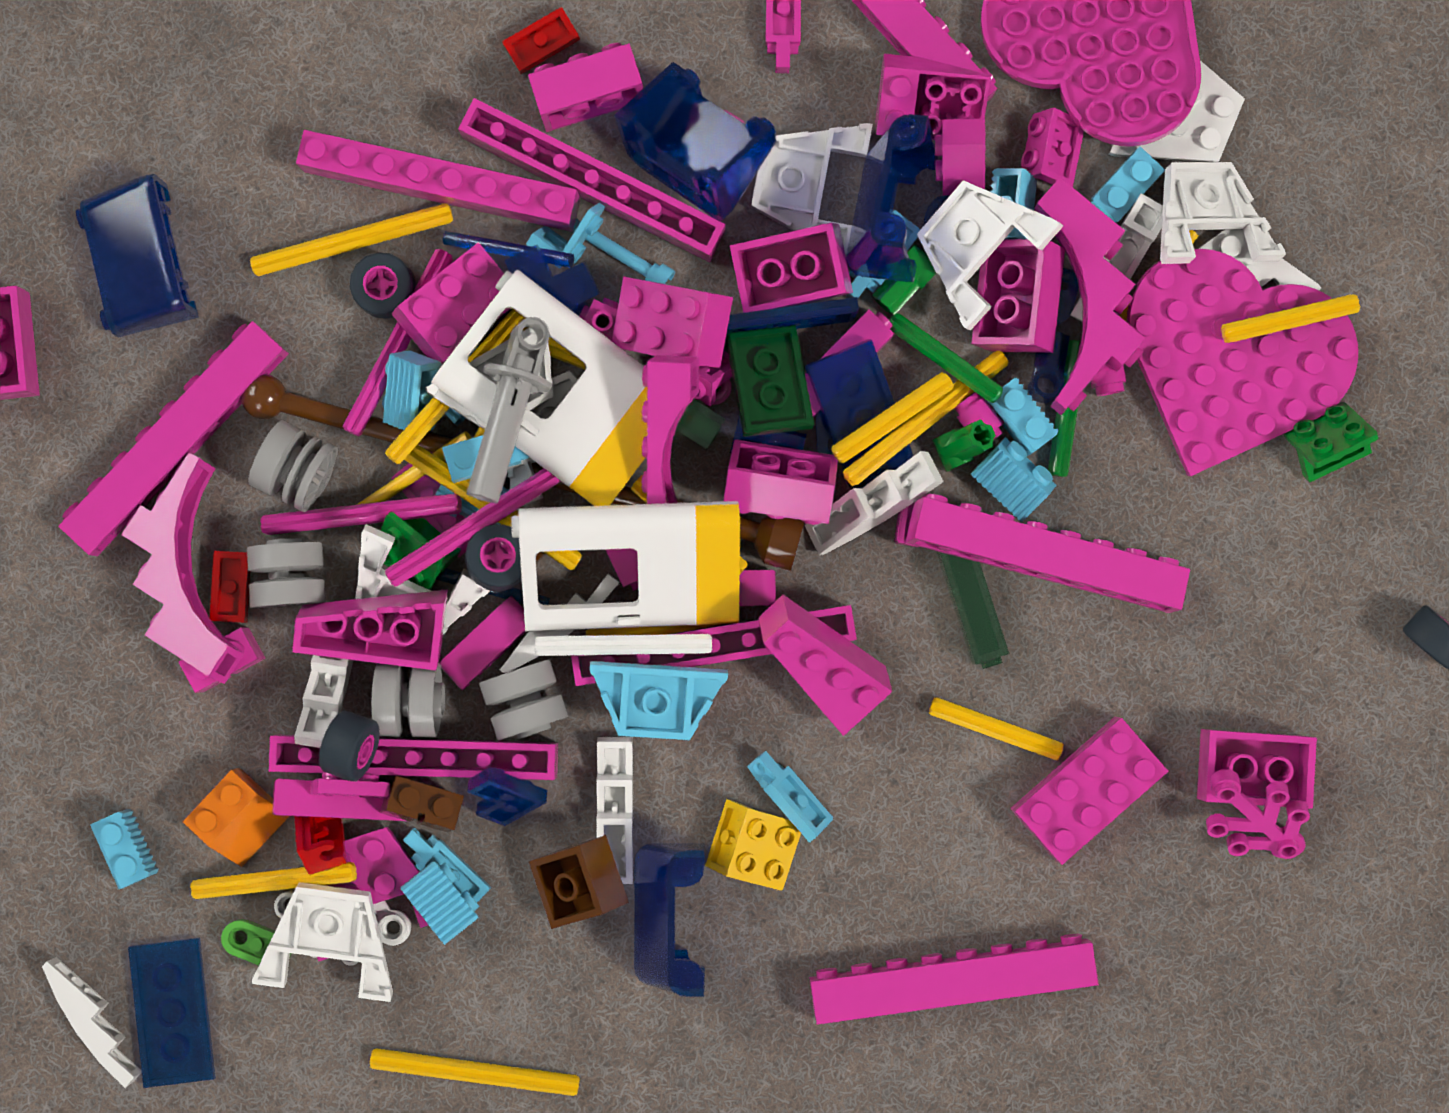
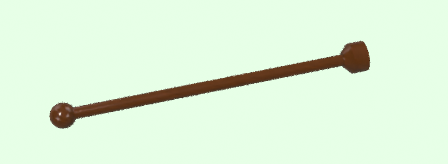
(266, 397)

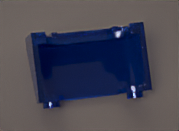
(693, 141)
(877, 234)
(135, 257)
(656, 874)

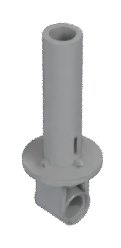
(516, 380)

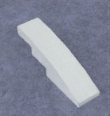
(875, 503)
(526, 649)
(322, 698)
(616, 800)
(83, 1011)

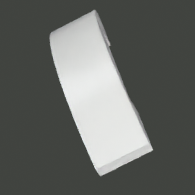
(1141, 229)

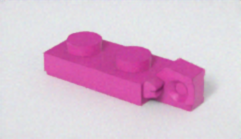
(783, 31)

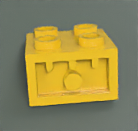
(753, 846)

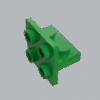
(1331, 441)
(409, 537)

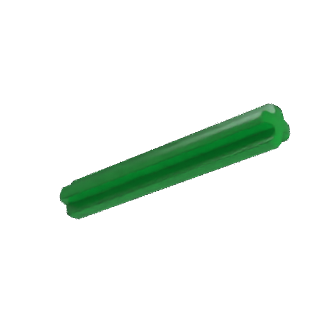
(945, 358)
(1065, 423)

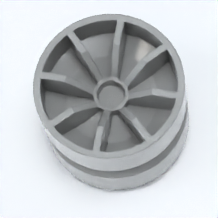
(284, 564)
(419, 700)
(528, 709)

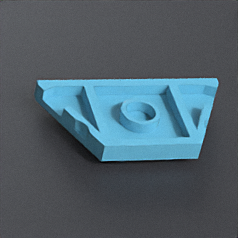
(656, 698)

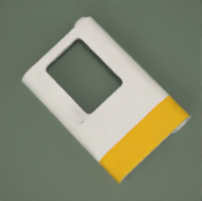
(598, 426)
(683, 562)

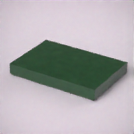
(769, 380)

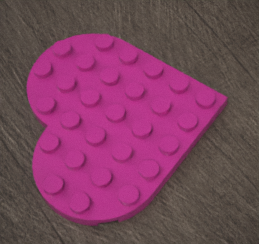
(1119, 64)
(1241, 392)

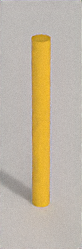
(408, 477)

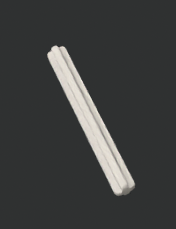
(623, 644)

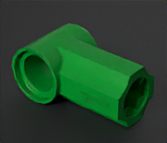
(895, 294)
(963, 444)

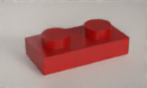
(541, 40)
(230, 587)

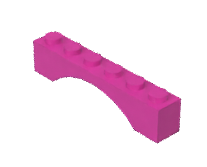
(670, 388)

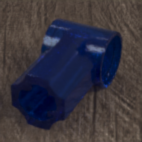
(1050, 367)

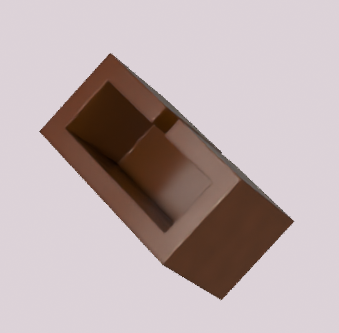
(410, 798)

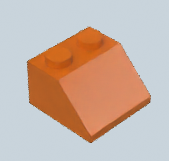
(235, 817)

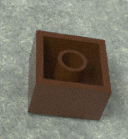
(578, 882)

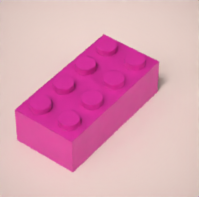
(1089, 790)

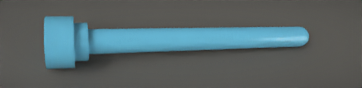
(652, 272)

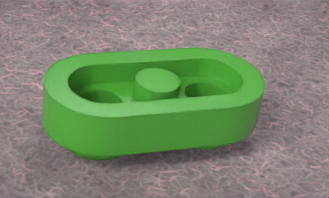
(257, 940)

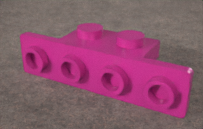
(332, 798)

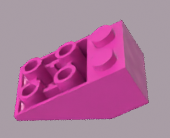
(930, 90)

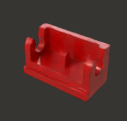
(320, 842)

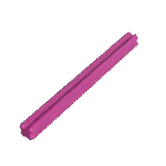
(397, 342)
(360, 514)
(469, 526)

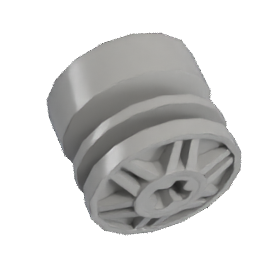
(287, 463)

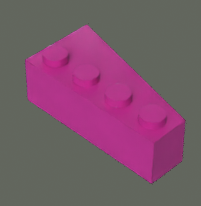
(375, 629)
(825, 664)

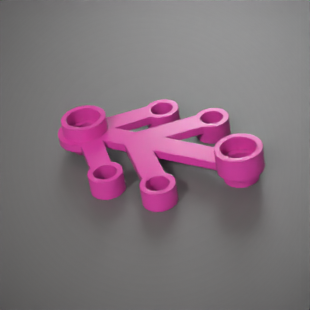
(1282, 842)

